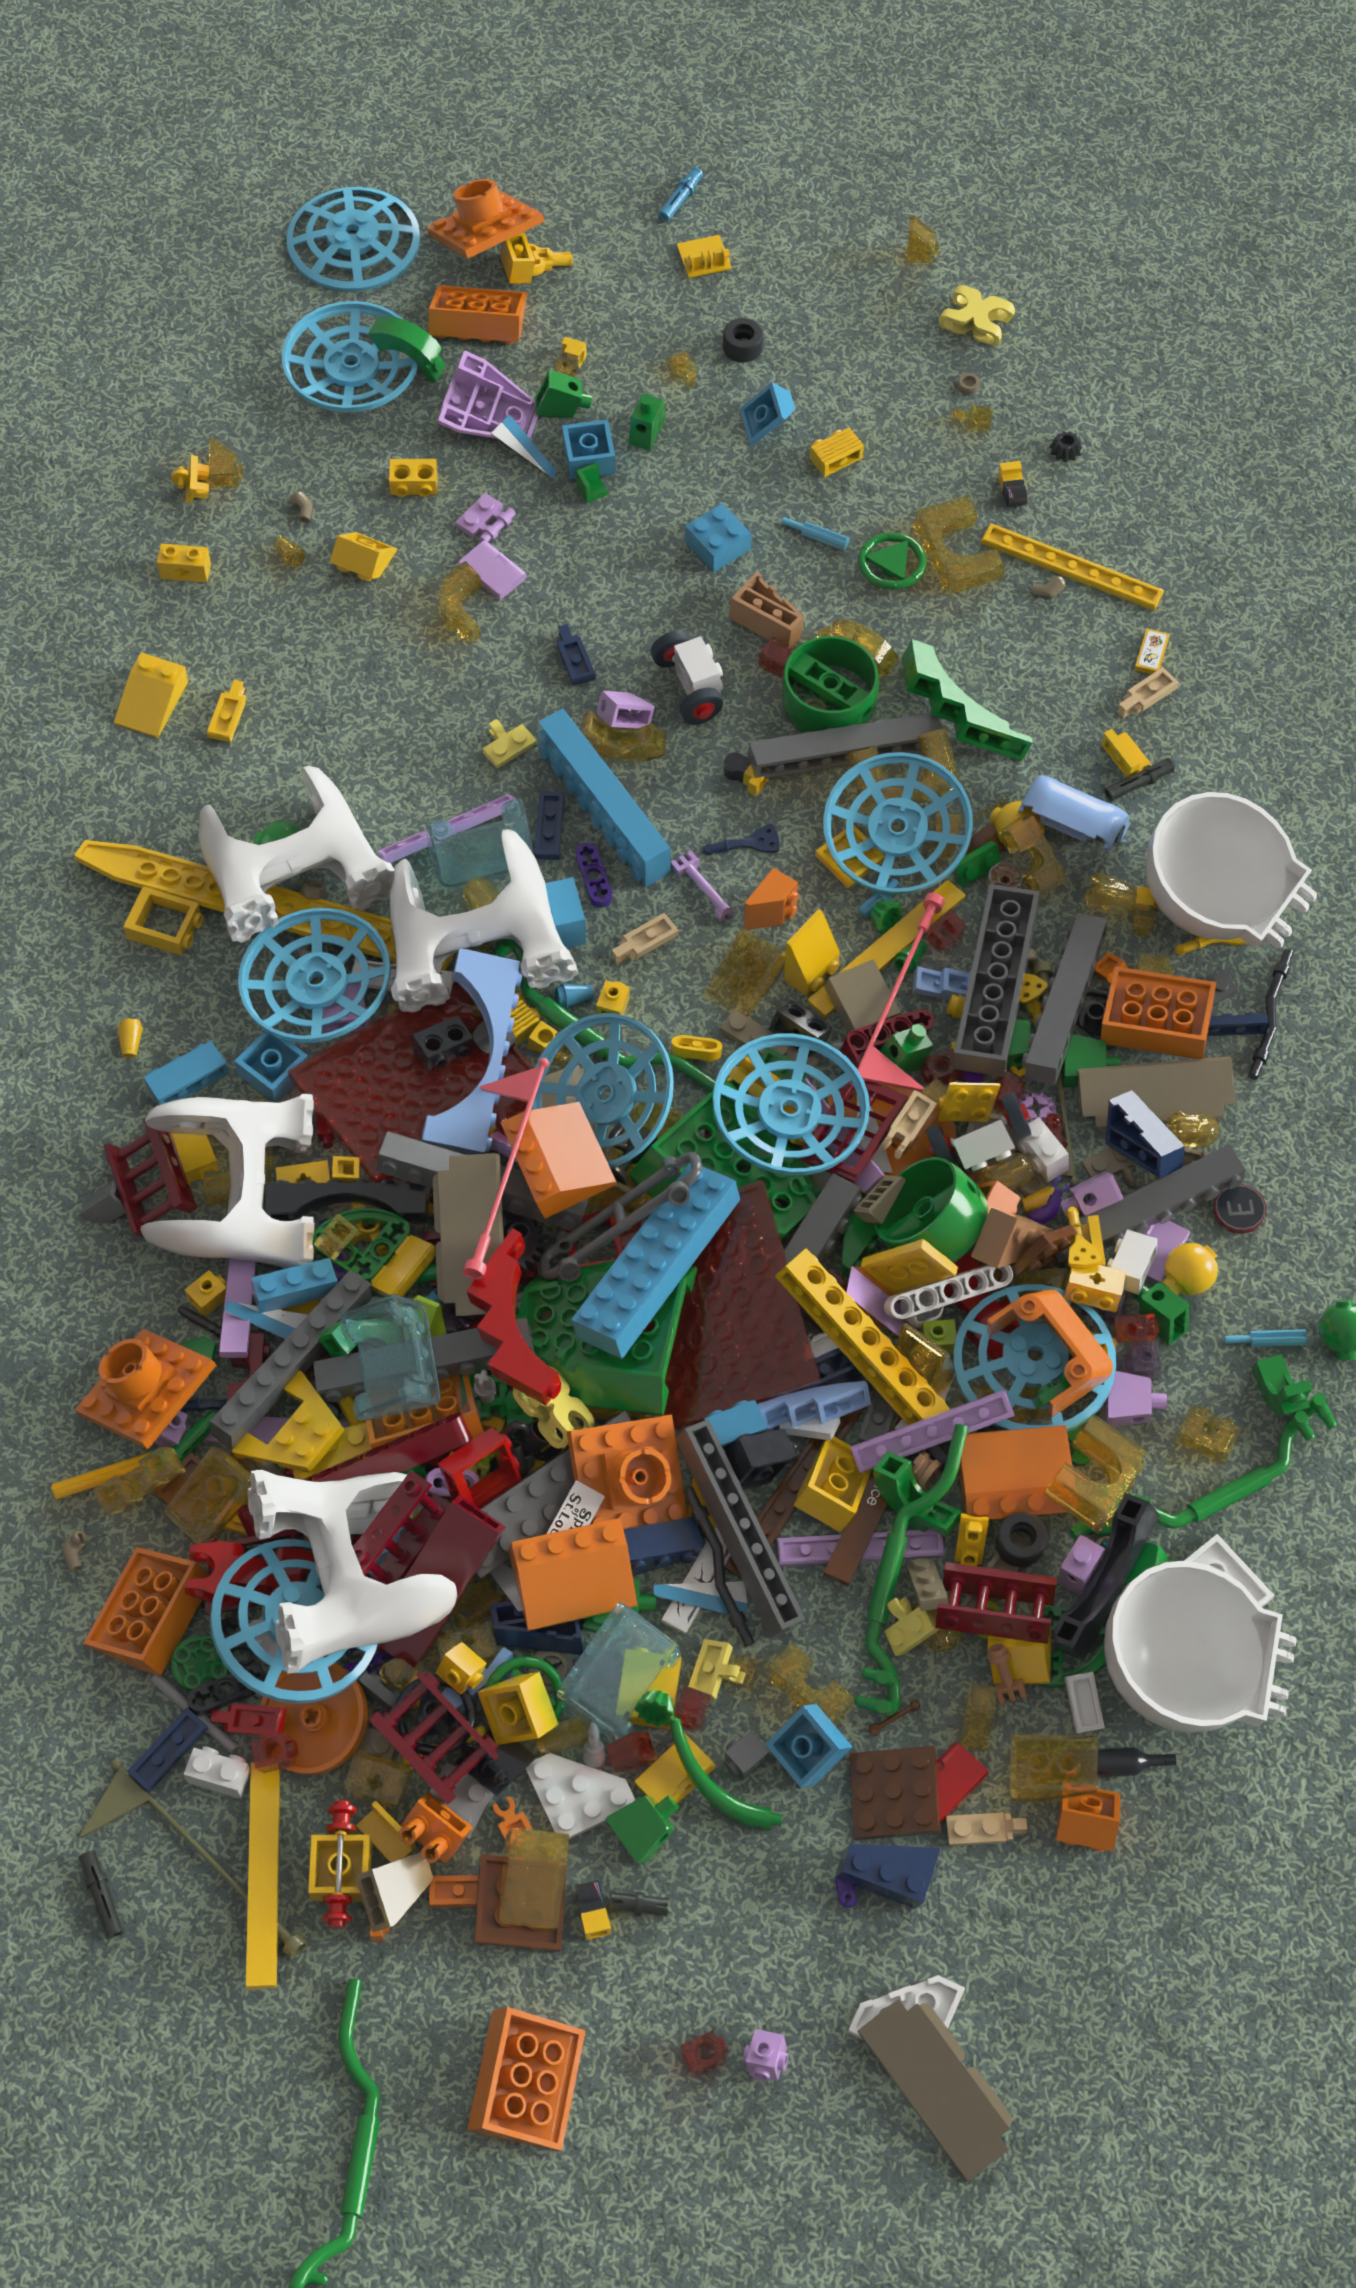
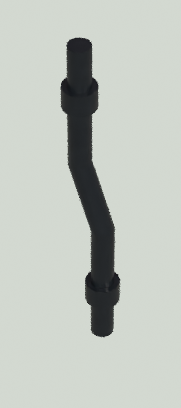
(1261, 1054)
(737, 1619)

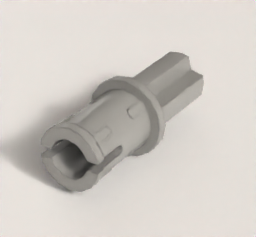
(484, 1387)

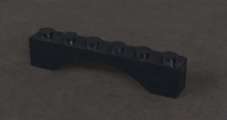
(293, 1200)
(1083, 1621)

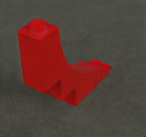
(496, 1295)

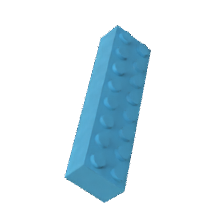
(603, 798)
(654, 1264)

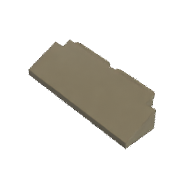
(1163, 1086)
(461, 1212)
(945, 2095)

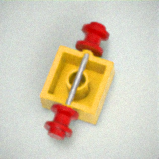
(336, 1862)

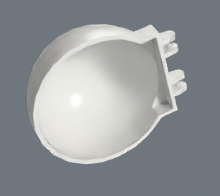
(1225, 870)
(1195, 1649)

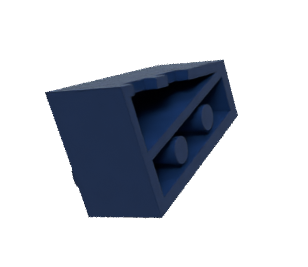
(1142, 1136)
(837, 1368)
(663, 1544)
(512, 1631)
(889, 1871)

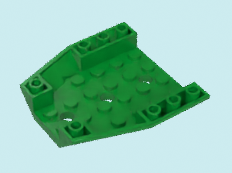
(717, 1155)
(593, 1374)

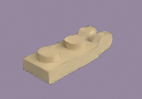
(909, 1122)

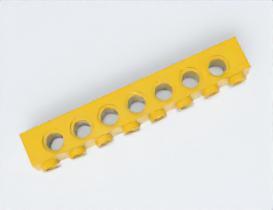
(850, 1339)

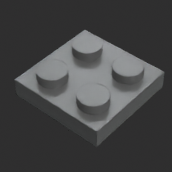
(470, 1798)

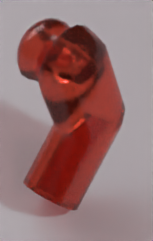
(1054, 1124)

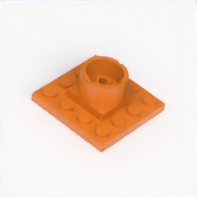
(483, 219)
(143, 1386)
(633, 1468)

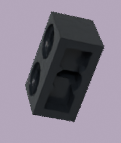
(797, 1020)
(440, 1039)

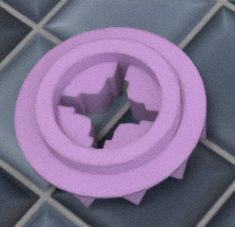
(1041, 1101)

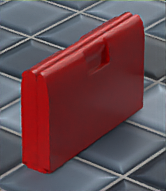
(957, 1777)

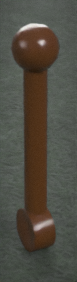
(875, 1728)

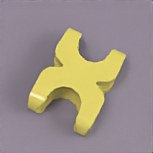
(977, 315)
(557, 1414)

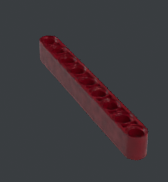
(390, 1457)

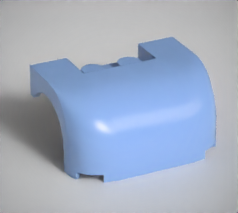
(1075, 812)

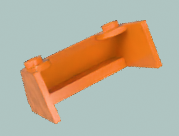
(1089, 1362)

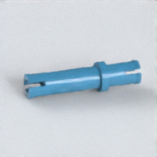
(685, 188)

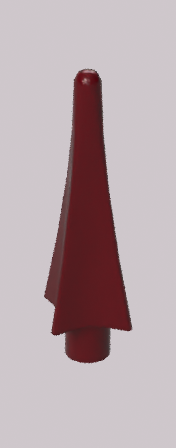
(324, 1132)

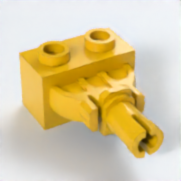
(528, 260)

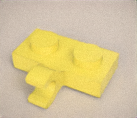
(507, 745)
(911, 1628)
(713, 1667)

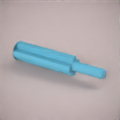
(819, 534)
(1270, 1338)

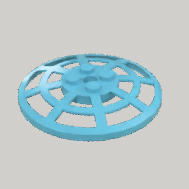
(353, 244)
(341, 353)
(901, 810)
(314, 965)
(611, 1075)
(792, 1093)
(1018, 1364)
(294, 1592)

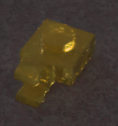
(682, 366)
(978, 417)

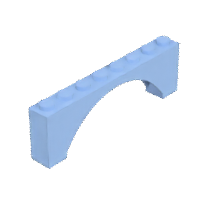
(492, 986)

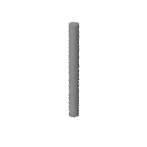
(181, 1701)

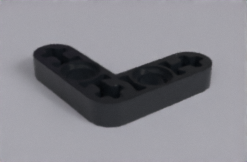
(251, 1665)

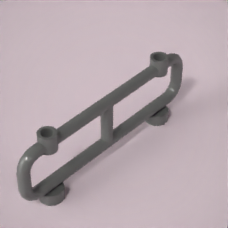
(676, 1193)

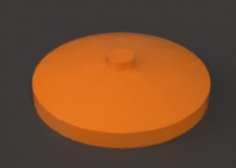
(323, 1729)

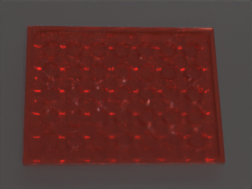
(380, 1086)
(739, 1325)

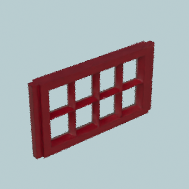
(876, 1091)

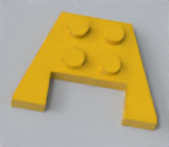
(302, 1438)

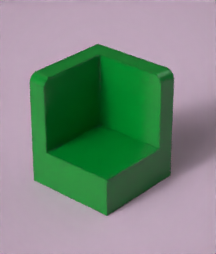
(589, 483)

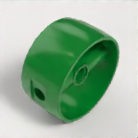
(809, 668)
(935, 1206)

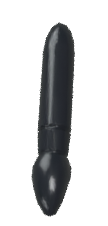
(200, 1320)

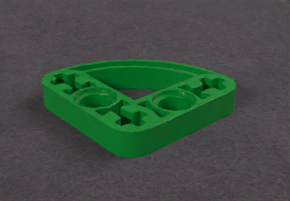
(368, 1257)
(1093, 1665)

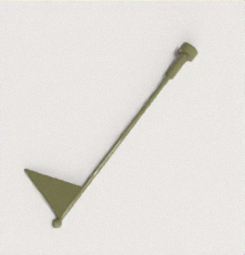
(1044, 971)
(126, 1795)

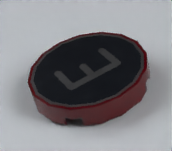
(1240, 1209)

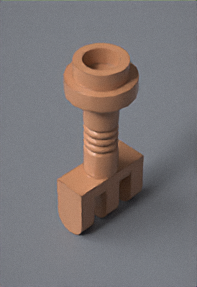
(998, 1655)

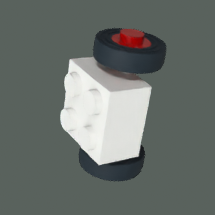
(695, 671)
(985, 1142)

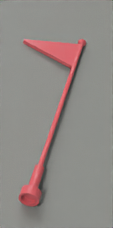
(874, 1065)
(523, 1088)

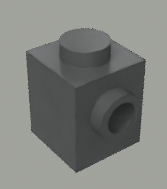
(745, 1755)

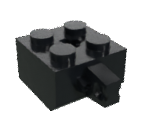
(761, 1456)

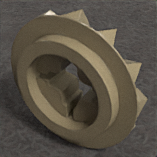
(554, 1659)

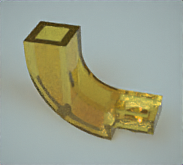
(455, 589)
(879, 649)
(623, 744)

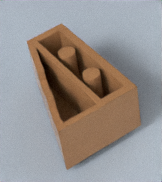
(765, 612)
(1006, 1238)

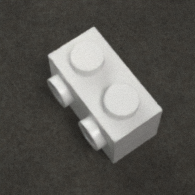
(1044, 1151)
(1135, 1257)
(217, 1772)

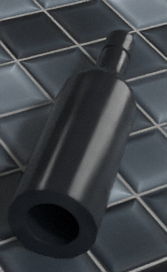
(1129, 1761)

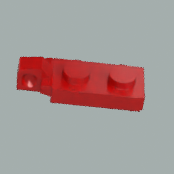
(251, 1719)

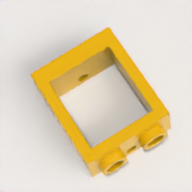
(146, 899)

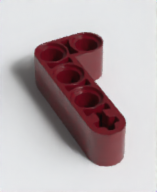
(862, 1036)

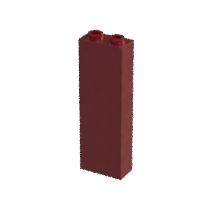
(456, 1552)

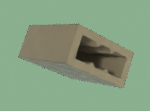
(860, 996)

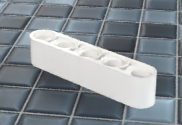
(936, 1291)

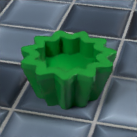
(886, 914)
(655, 1708)

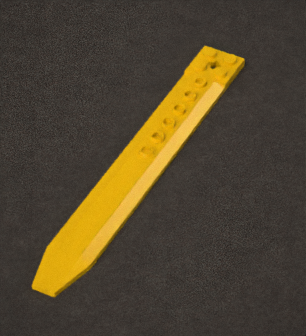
(196, 883)

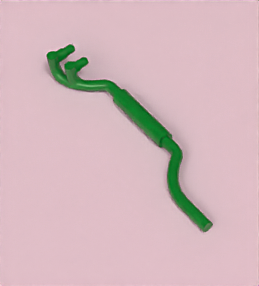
(563, 1018)
(1247, 1483)
(888, 1577)
(362, 2150)

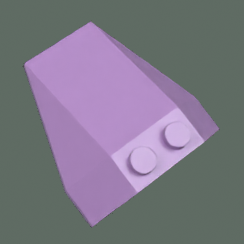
(482, 398)

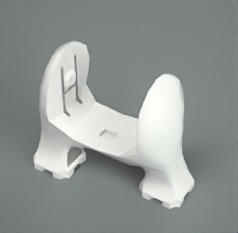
(330, 842)
(517, 914)
(245, 1131)
(354, 1606)

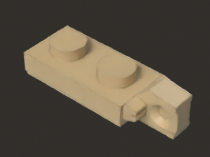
(1147, 692)
(645, 939)
(983, 1828)

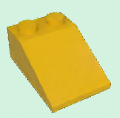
(150, 694)
(811, 955)
(832, 1485)

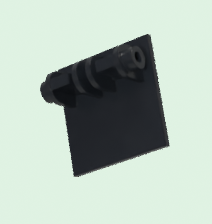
(498, 1773)

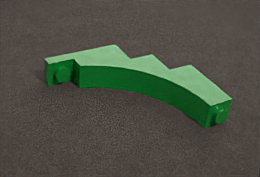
(947, 701)

